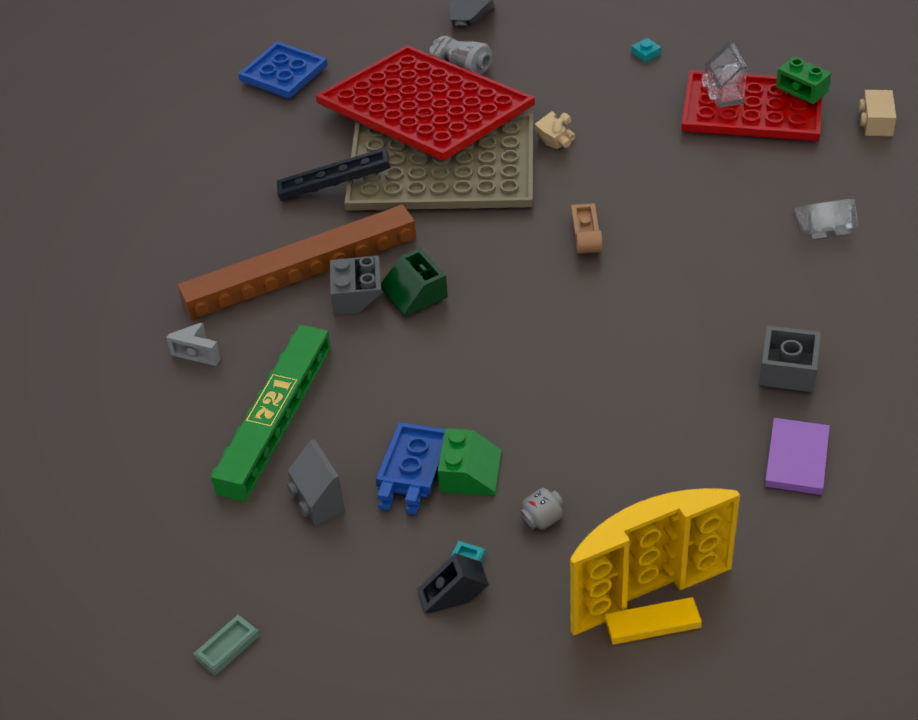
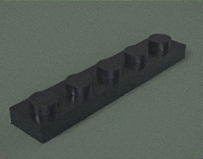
(333, 174)

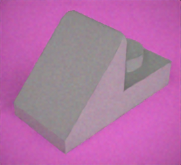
(193, 345)

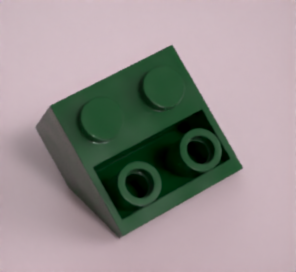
(414, 282)

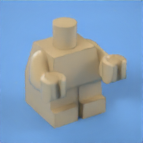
(552, 132)

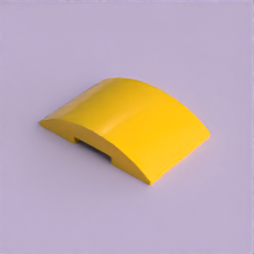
(648, 546)

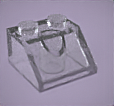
(726, 77)
(827, 217)

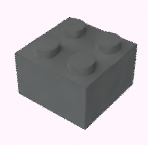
(790, 358)

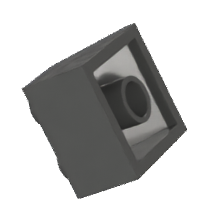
(315, 485)

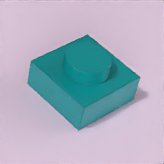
(646, 50)

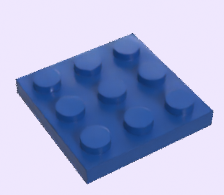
(283, 69)

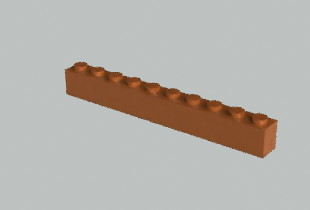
(295, 262)

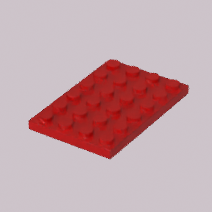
(765, 111)

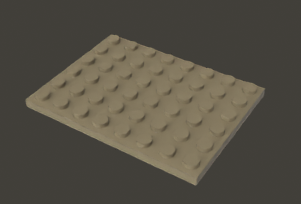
(483, 175)

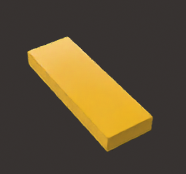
(652, 620)

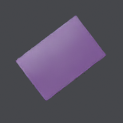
(797, 456)

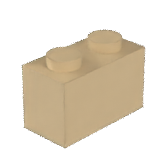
(877, 113)

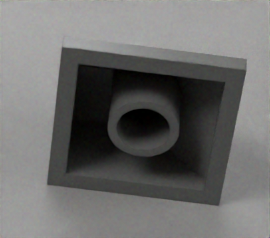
(469, 11)

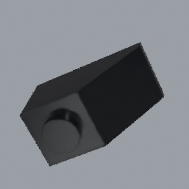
(453, 584)

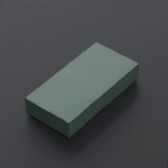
(226, 644)

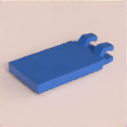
(410, 465)

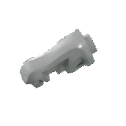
(468, 55)

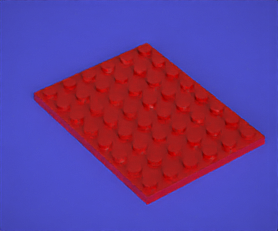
(425, 101)

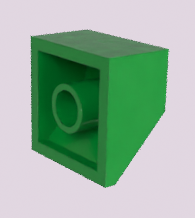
(468, 463)

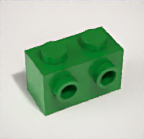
(803, 80)

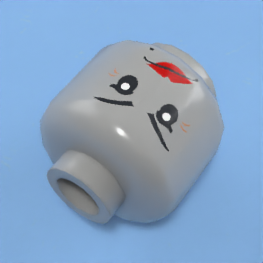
(542, 509)

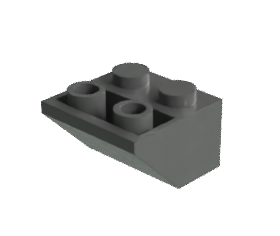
(354, 283)

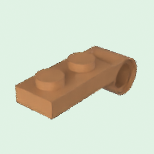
(586, 228)

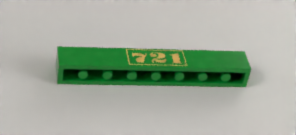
(271, 414)

